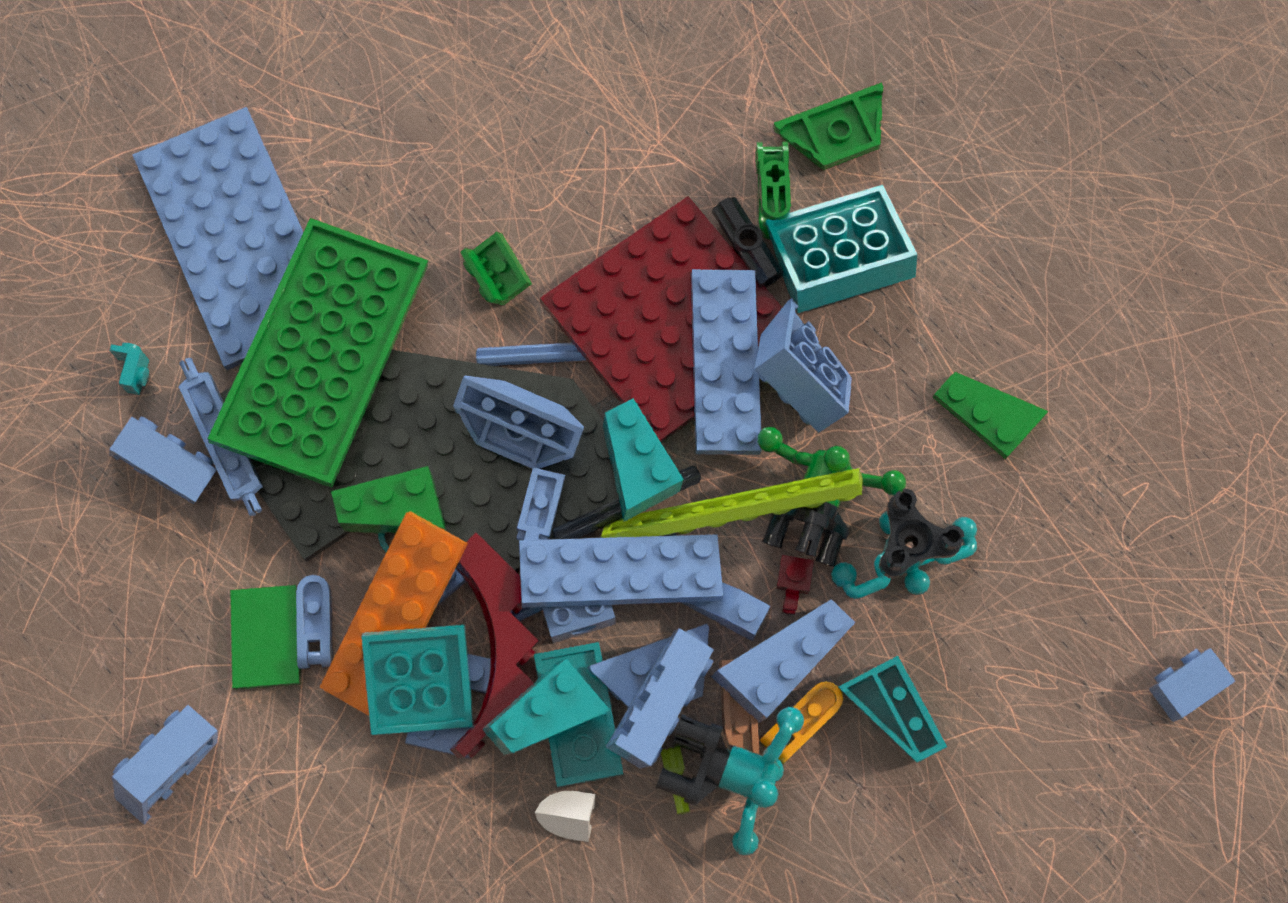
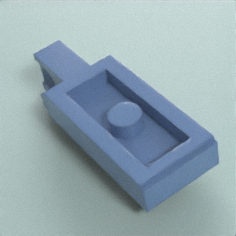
(540, 505)

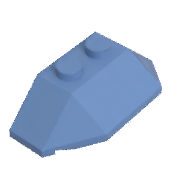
(517, 422)

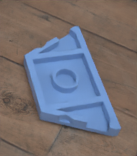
(628, 671)

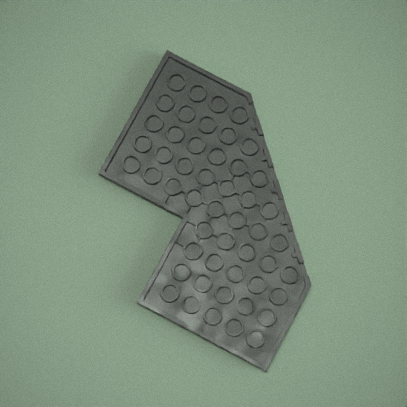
(416, 426)

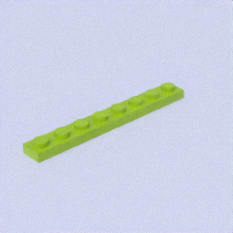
(740, 506)

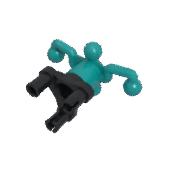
(930, 544)
(732, 770)

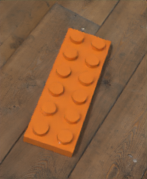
(397, 599)

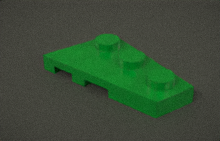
(989, 413)

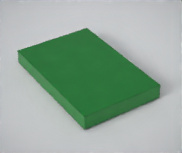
(264, 637)

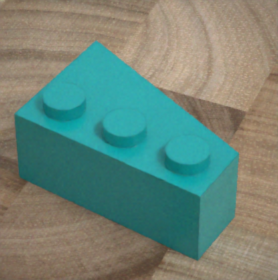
(639, 460)
(896, 707)
(545, 709)

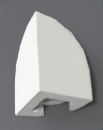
(567, 814)

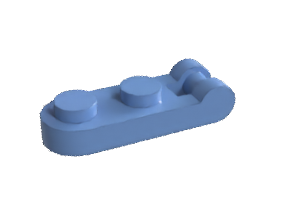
(314, 621)

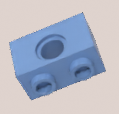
(572, 621)

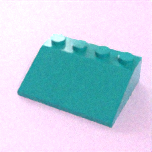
(842, 248)

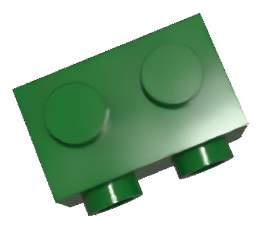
(496, 269)

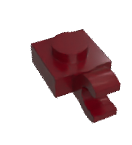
(794, 578)

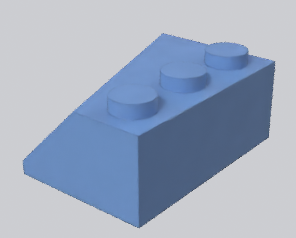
(802, 370)

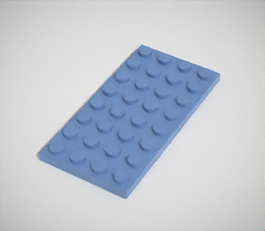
(224, 224)

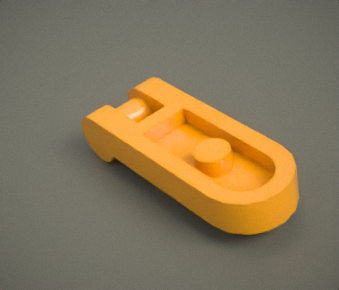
(816, 709)

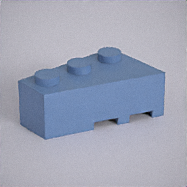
(163, 459)
(162, 761)

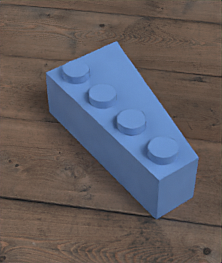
(777, 665)
(660, 700)

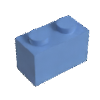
(1191, 684)

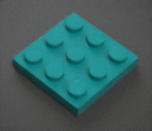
(417, 679)

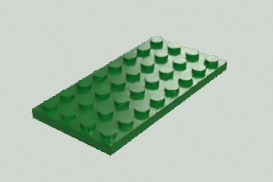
(319, 353)

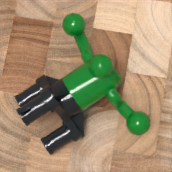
(824, 517)

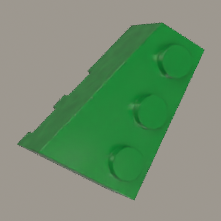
(382, 503)

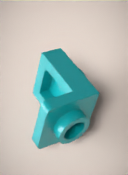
(135, 368)

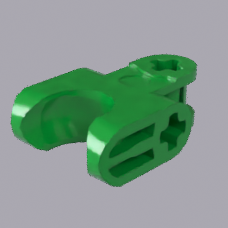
(773, 184)

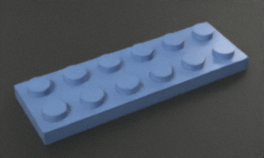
(725, 362)
(620, 570)

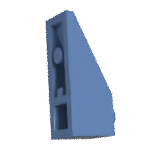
(736, 611)

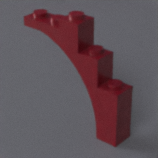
(498, 593)

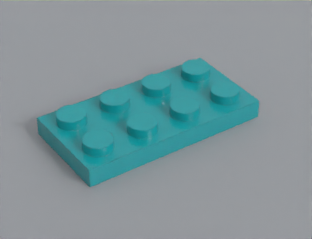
(581, 751)

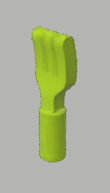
(673, 761)

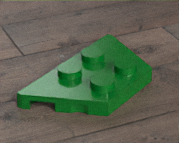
(837, 128)

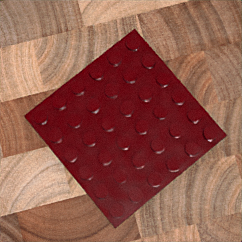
(635, 312)

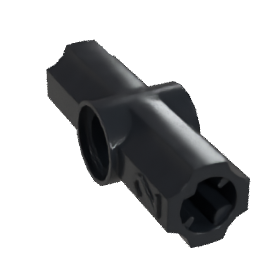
(737, 227)

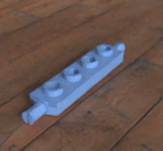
(204, 405)

